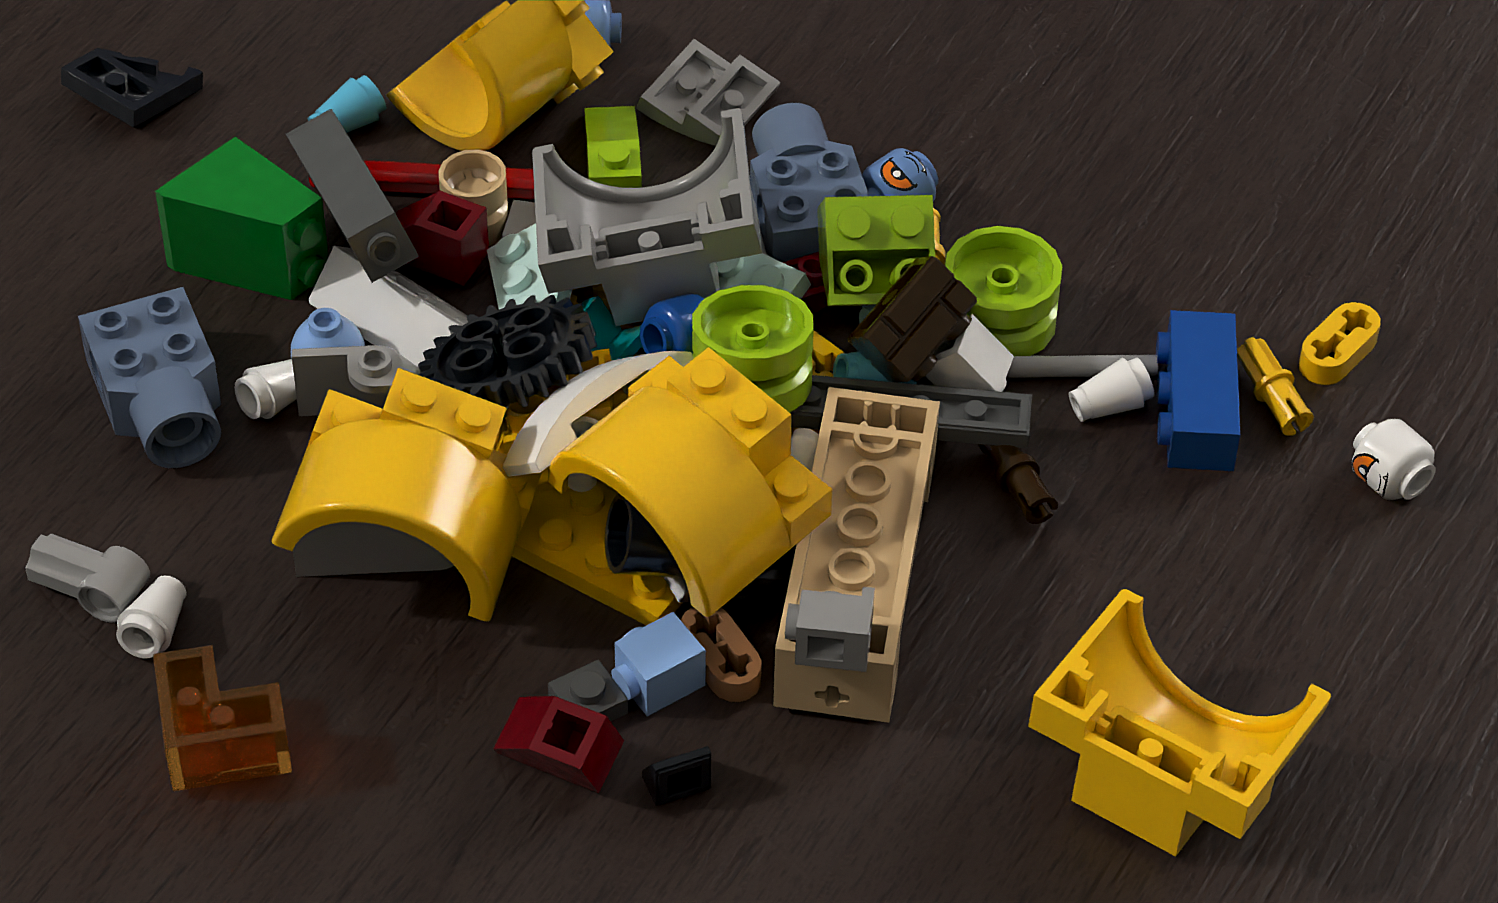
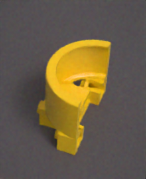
(502, 72)
(417, 469)
(707, 471)
(1154, 747)

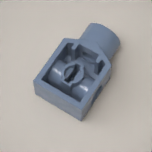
(794, 175)
(155, 376)

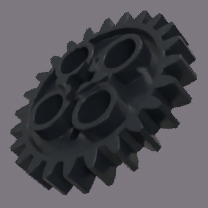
(513, 350)

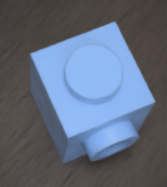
(659, 664)

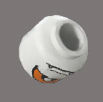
(1393, 459)

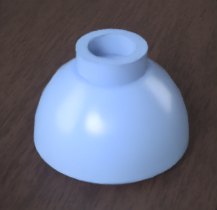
(326, 329)

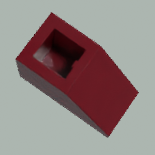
(447, 235)
(561, 740)

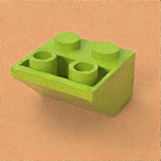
(871, 244)

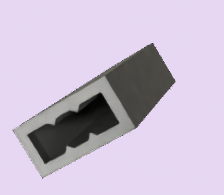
(352, 195)

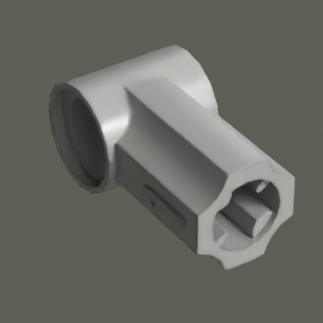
(99, 580)

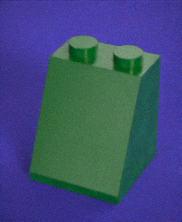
(243, 223)

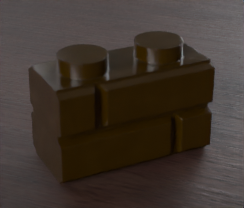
(914, 321)

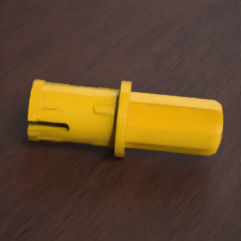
(1274, 386)

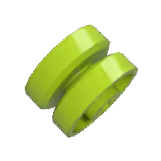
(1014, 284)
(762, 336)

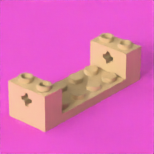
(880, 469)

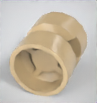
(481, 180)

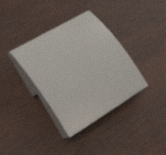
(702, 85)

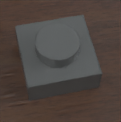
(591, 688)

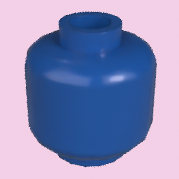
(669, 324)

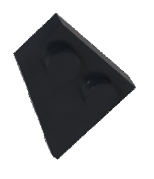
(128, 85)

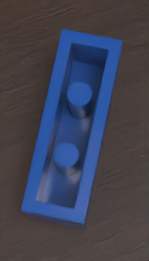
(1199, 390)

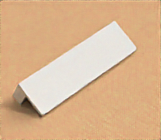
(386, 312)

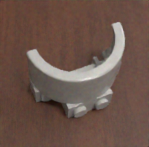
(650, 238)

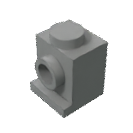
(831, 629)

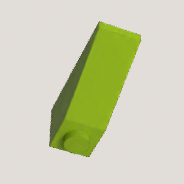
(613, 146)

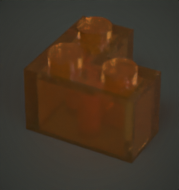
(214, 732)

